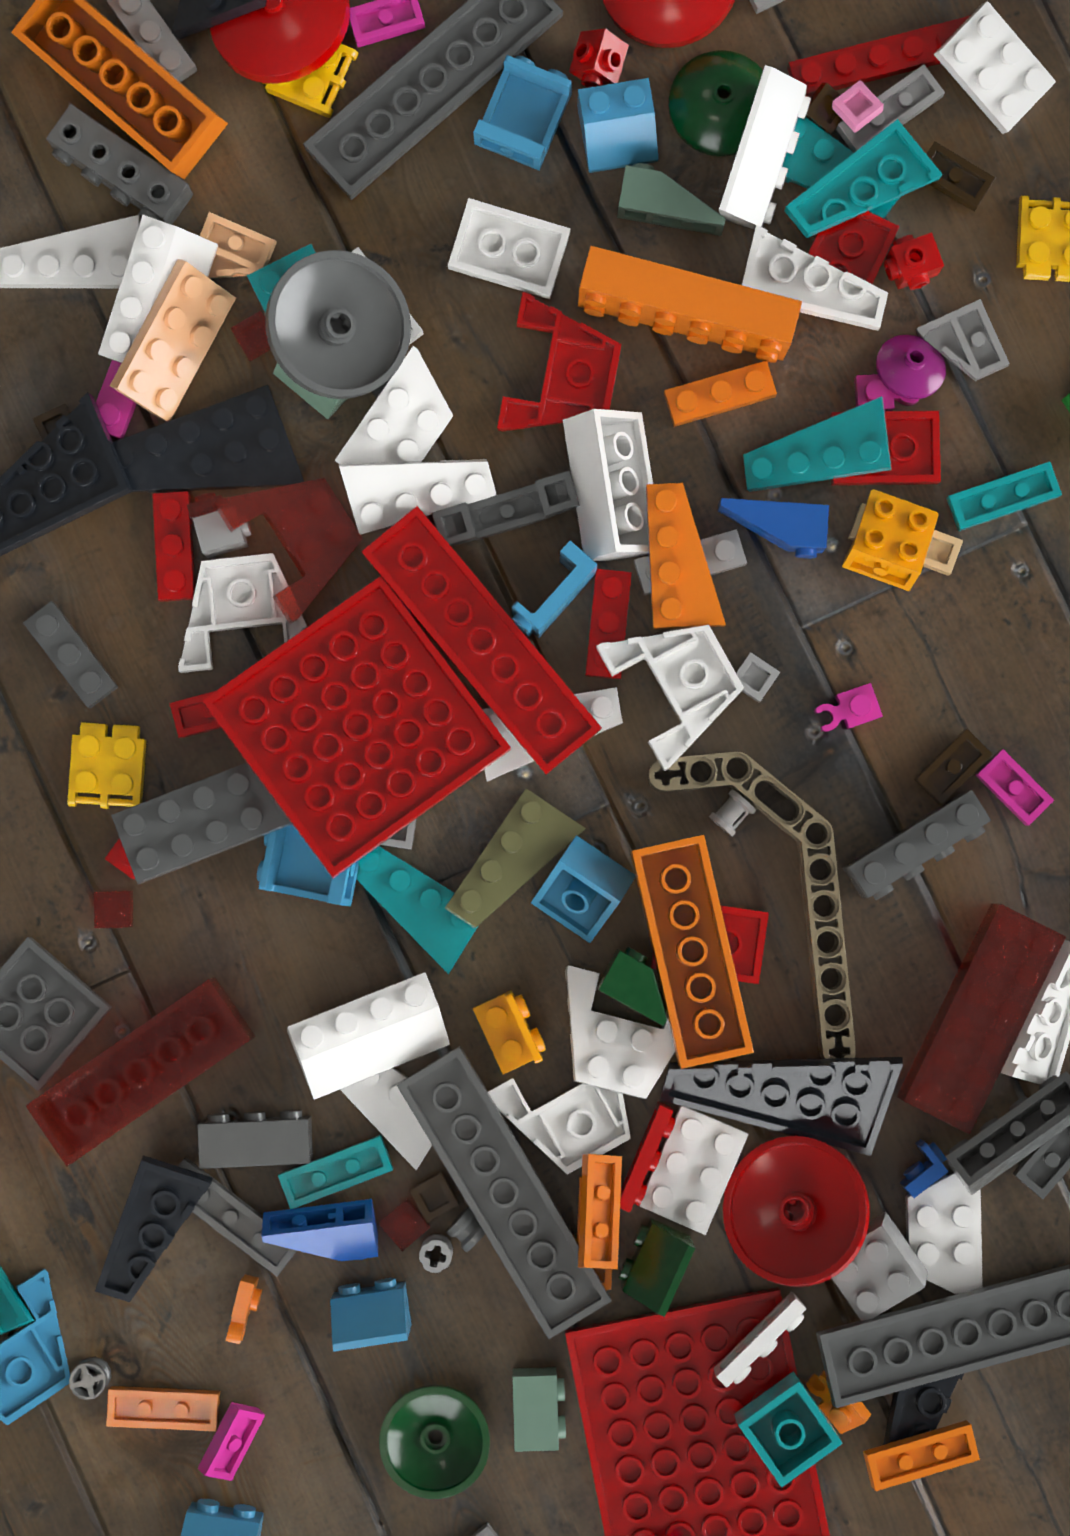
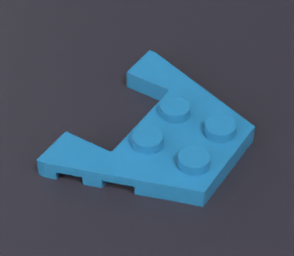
(34, 1356)

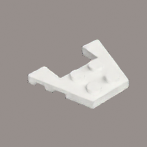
(231, 597)
(692, 676)
(610, 1049)
(569, 1125)

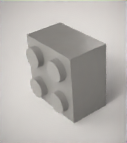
(882, 1271)

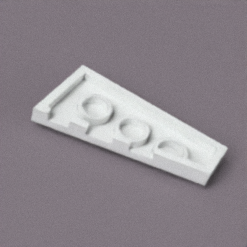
(387, 492)
(389, 1112)

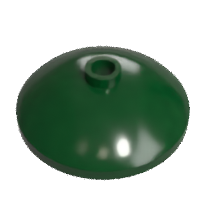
(697, 111)
(430, 1466)

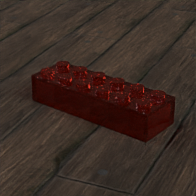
(981, 1017)
(140, 1071)

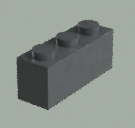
(255, 1140)

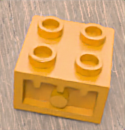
(891, 540)
(509, 1032)

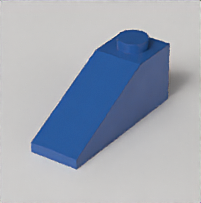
(788, 525)
(330, 1230)

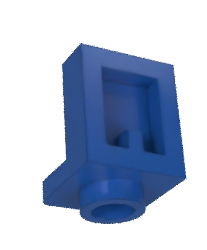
(922, 1176)

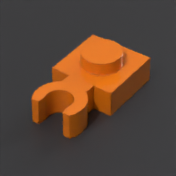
(247, 1299)
(842, 1418)

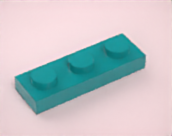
(1004, 496)
(335, 1172)

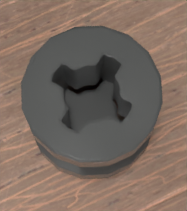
(466, 1229)
(83, 1383)

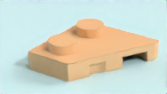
(238, 250)

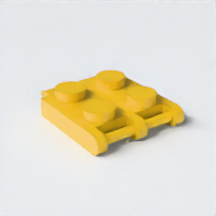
(311, 89)
(1043, 239)
(107, 765)

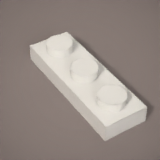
(760, 1340)

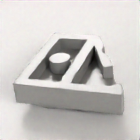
(967, 340)

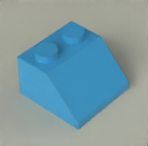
(618, 125)
(583, 889)
(370, 1314)
(210, 1519)

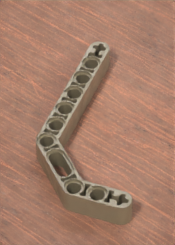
(811, 888)

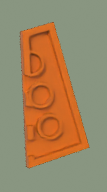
(678, 567)

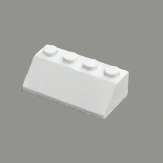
(763, 149)
(147, 269)
(610, 481)
(368, 1035)

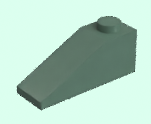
(659, 200)

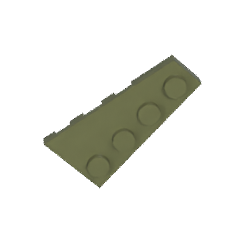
(519, 849)

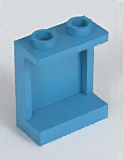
(524, 112)
(582, 571)
(296, 871)

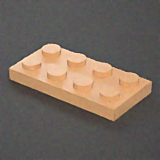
(173, 341)

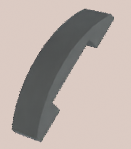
(508, 510)

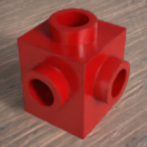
(598, 58)
(913, 261)

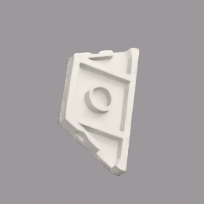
(401, 420)
(946, 1234)

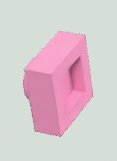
(857, 106)

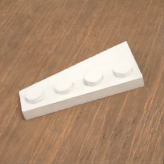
(71, 259)
(823, 289)
(601, 704)
(1046, 1031)

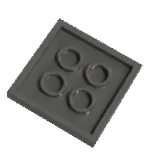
(43, 1013)

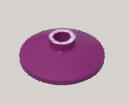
(908, 377)

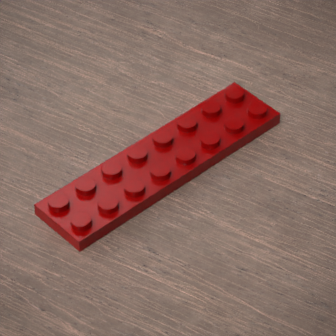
(481, 640)

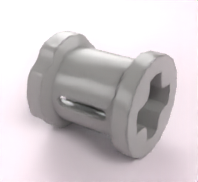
(732, 813)
(443, 1261)

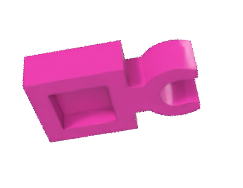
(871, 387)
(853, 707)

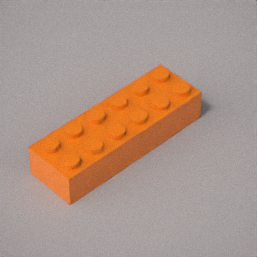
(121, 81)
(688, 304)
(691, 952)

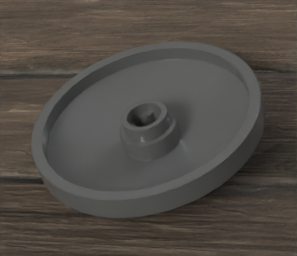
(338, 324)

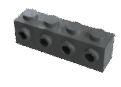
(119, 166)
(917, 843)
(1014, 1135)

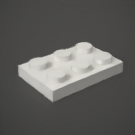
(994, 67)
(509, 248)
(693, 1169)

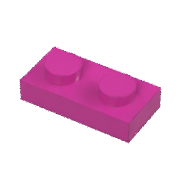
(385, 20)
(114, 406)
(1014, 787)
(231, 1441)

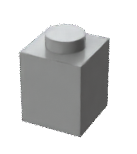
(216, 537)

